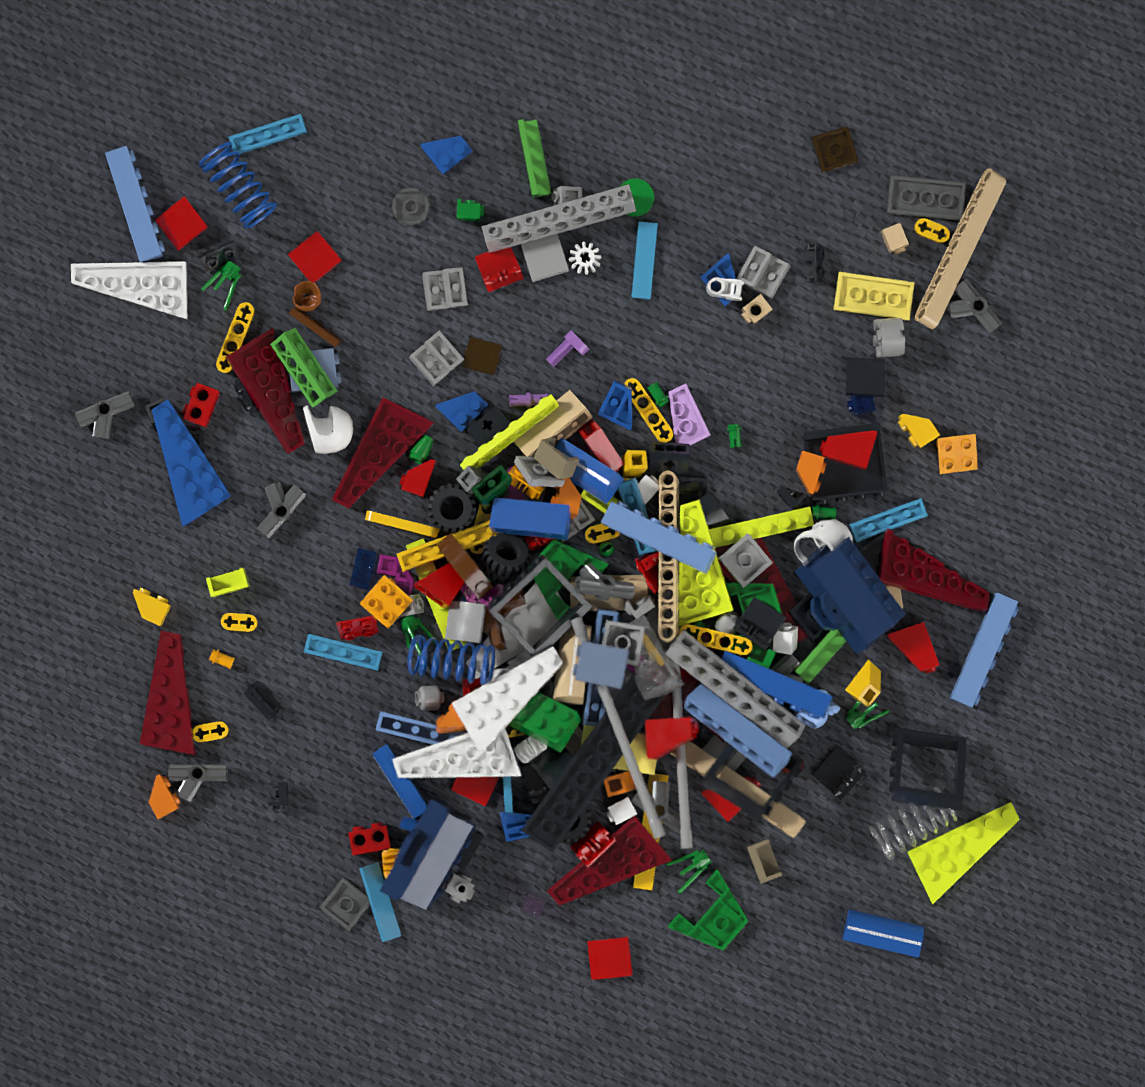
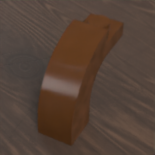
(464, 566)
(493, 627)

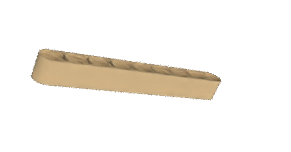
(960, 249)
(673, 565)
(780, 816)

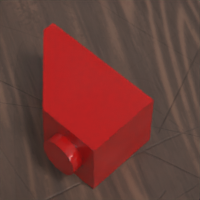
(418, 478)

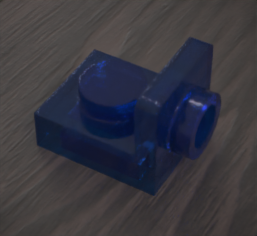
(860, 405)

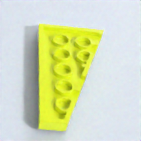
(700, 593)
(953, 853)

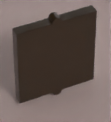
(482, 356)

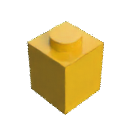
(634, 463)

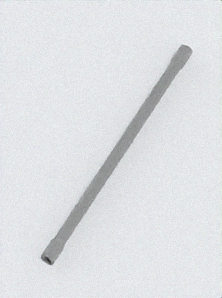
(654, 821)
(685, 832)

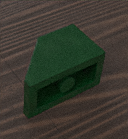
(492, 487)

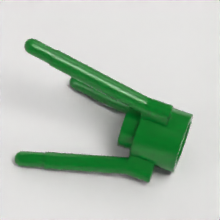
(228, 272)
(409, 626)
(856, 718)
(700, 861)

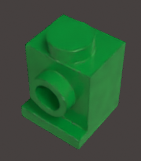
(469, 210)

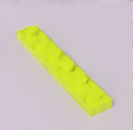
(513, 432)
(762, 526)
(440, 614)

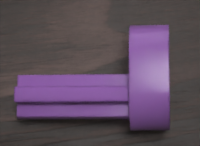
(560, 352)

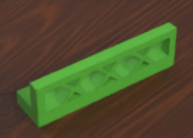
(534, 158)
(305, 364)
(820, 655)

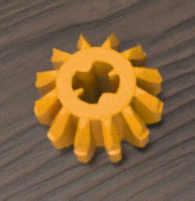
(388, 858)

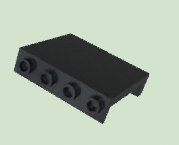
(844, 480)

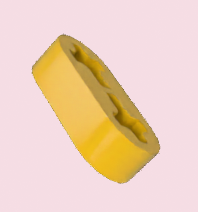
(933, 226)
(600, 538)
(240, 617)
(211, 736)

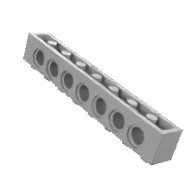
(558, 218)
(735, 689)

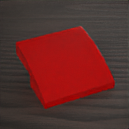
(181, 223)
(609, 958)

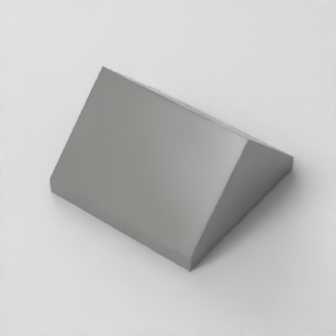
(626, 637)

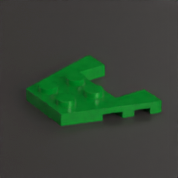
(567, 561)
(763, 592)
(721, 920)

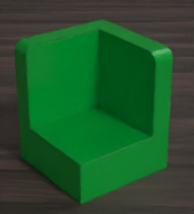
(761, 656)

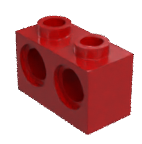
(205, 406)
(370, 843)

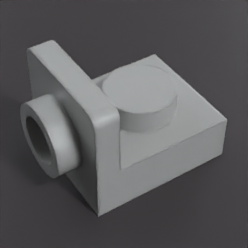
(565, 194)
(642, 606)
(415, 607)

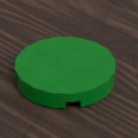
(642, 196)

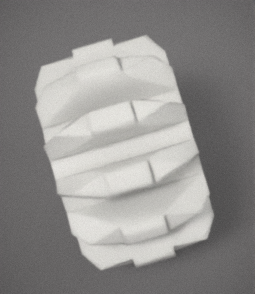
(578, 260)
(529, 749)

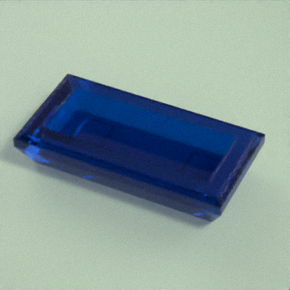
(363, 568)

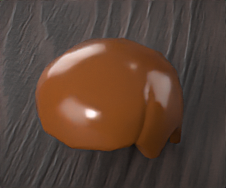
(310, 302)

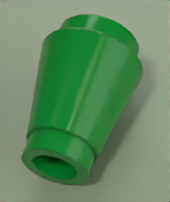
(421, 450)

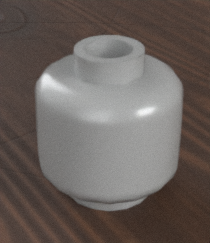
(726, 623)
(429, 698)

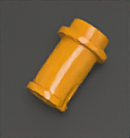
(221, 659)

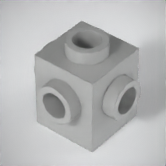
(454, 883)

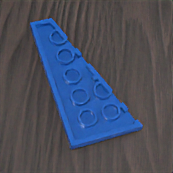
(192, 476)

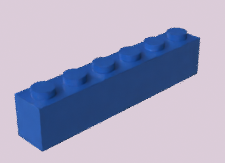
(781, 687)

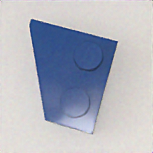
(721, 269)
(513, 825)

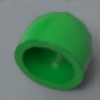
(609, 551)

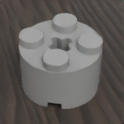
(889, 337)

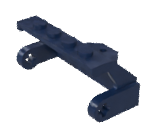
(848, 595)
(428, 856)

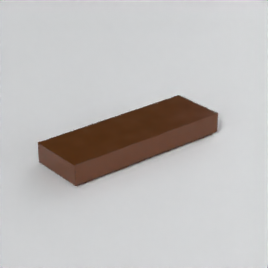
(316, 327)

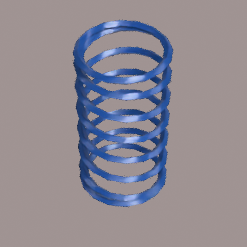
(252, 214)
(448, 662)

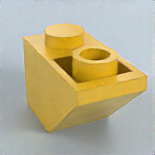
(920, 429)
(151, 608)
(866, 684)

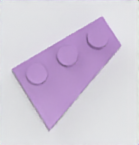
(687, 420)

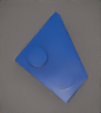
(446, 152)
(618, 405)
(462, 409)

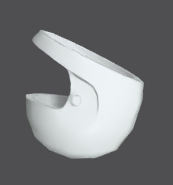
(321, 430)
(824, 532)

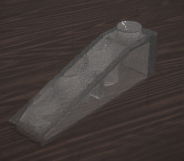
(655, 670)

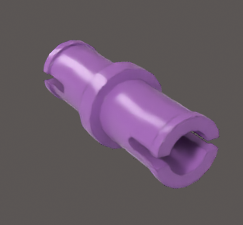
(526, 400)

